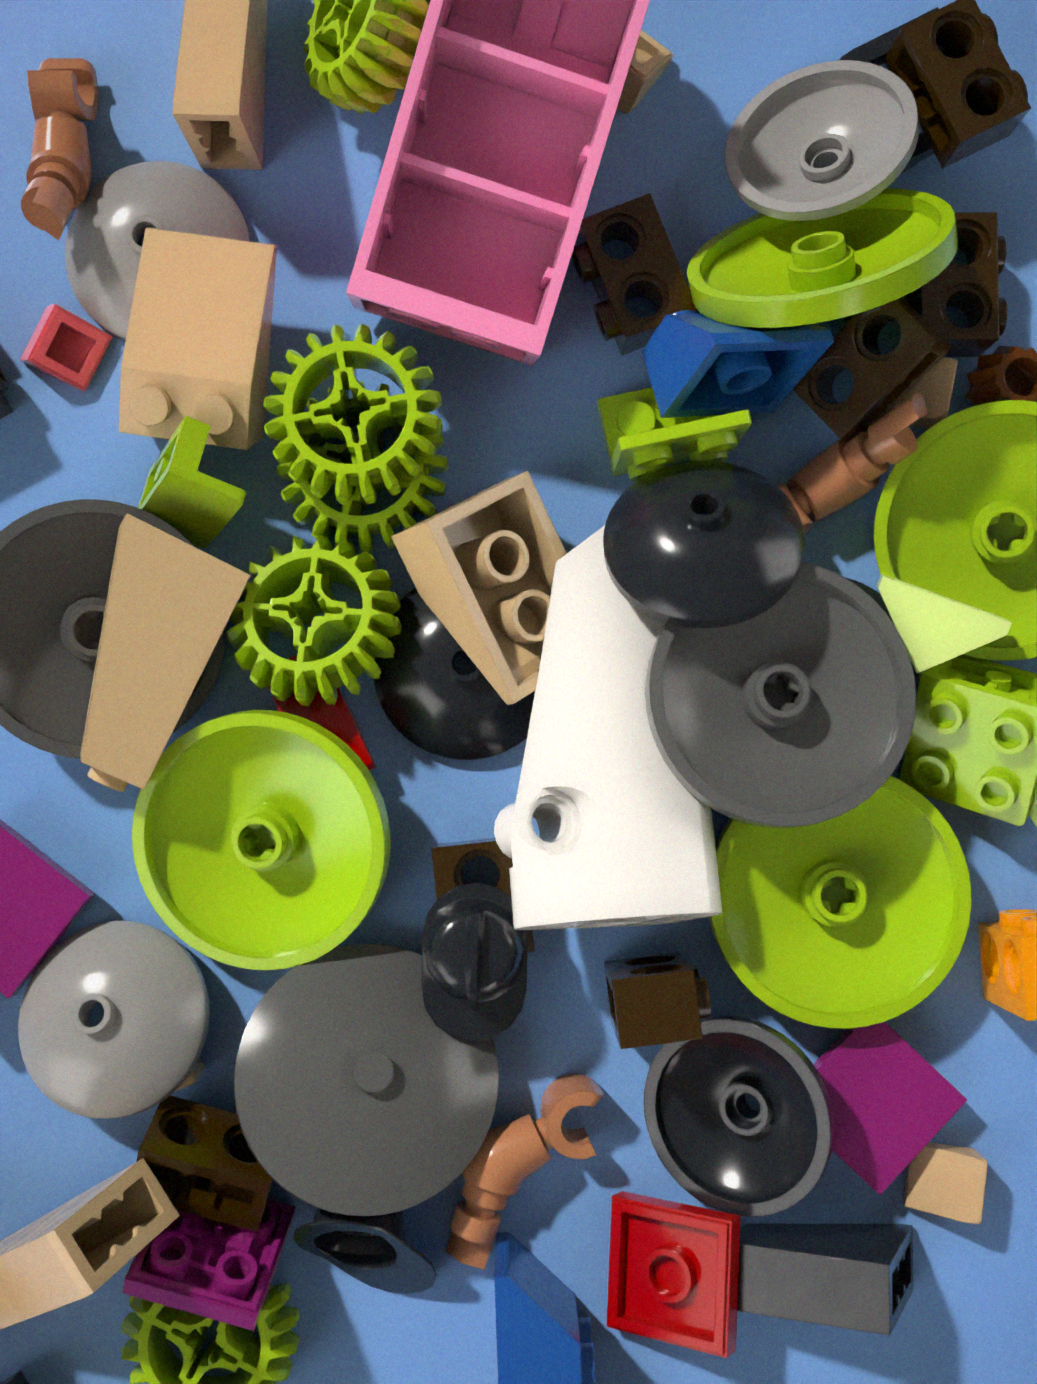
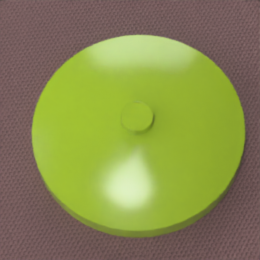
(826, 268)
(966, 518)
(261, 839)
(845, 912)

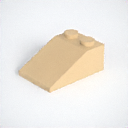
(199, 337)
(489, 578)

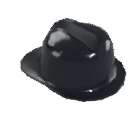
(473, 962)
(368, 1250)

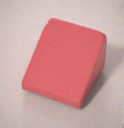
(66, 347)

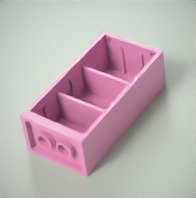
(493, 167)

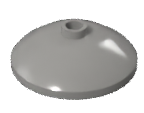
(822, 140)
(107, 227)
(149, 1026)

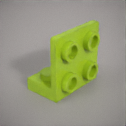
(644, 442)
(975, 738)

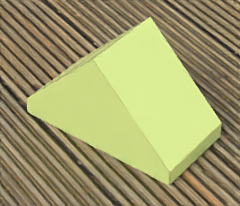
(936, 625)

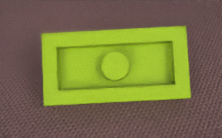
(184, 496)

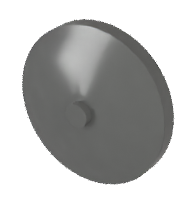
(52, 619)
(785, 709)
(357, 1088)

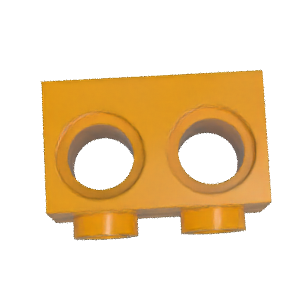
(1010, 961)

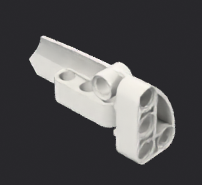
(613, 821)

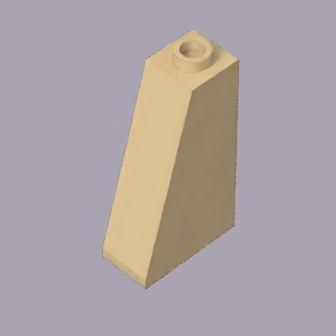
(222, 82)
(154, 642)
(81, 1243)

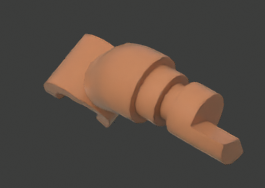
(60, 161)
(854, 465)
(509, 1157)

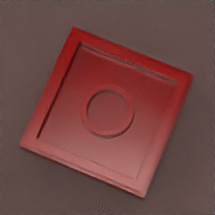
(674, 1273)

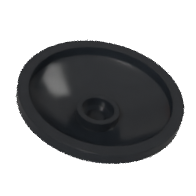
(703, 566)
(435, 704)
(715, 1141)

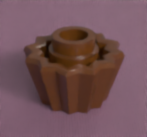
(1004, 375)

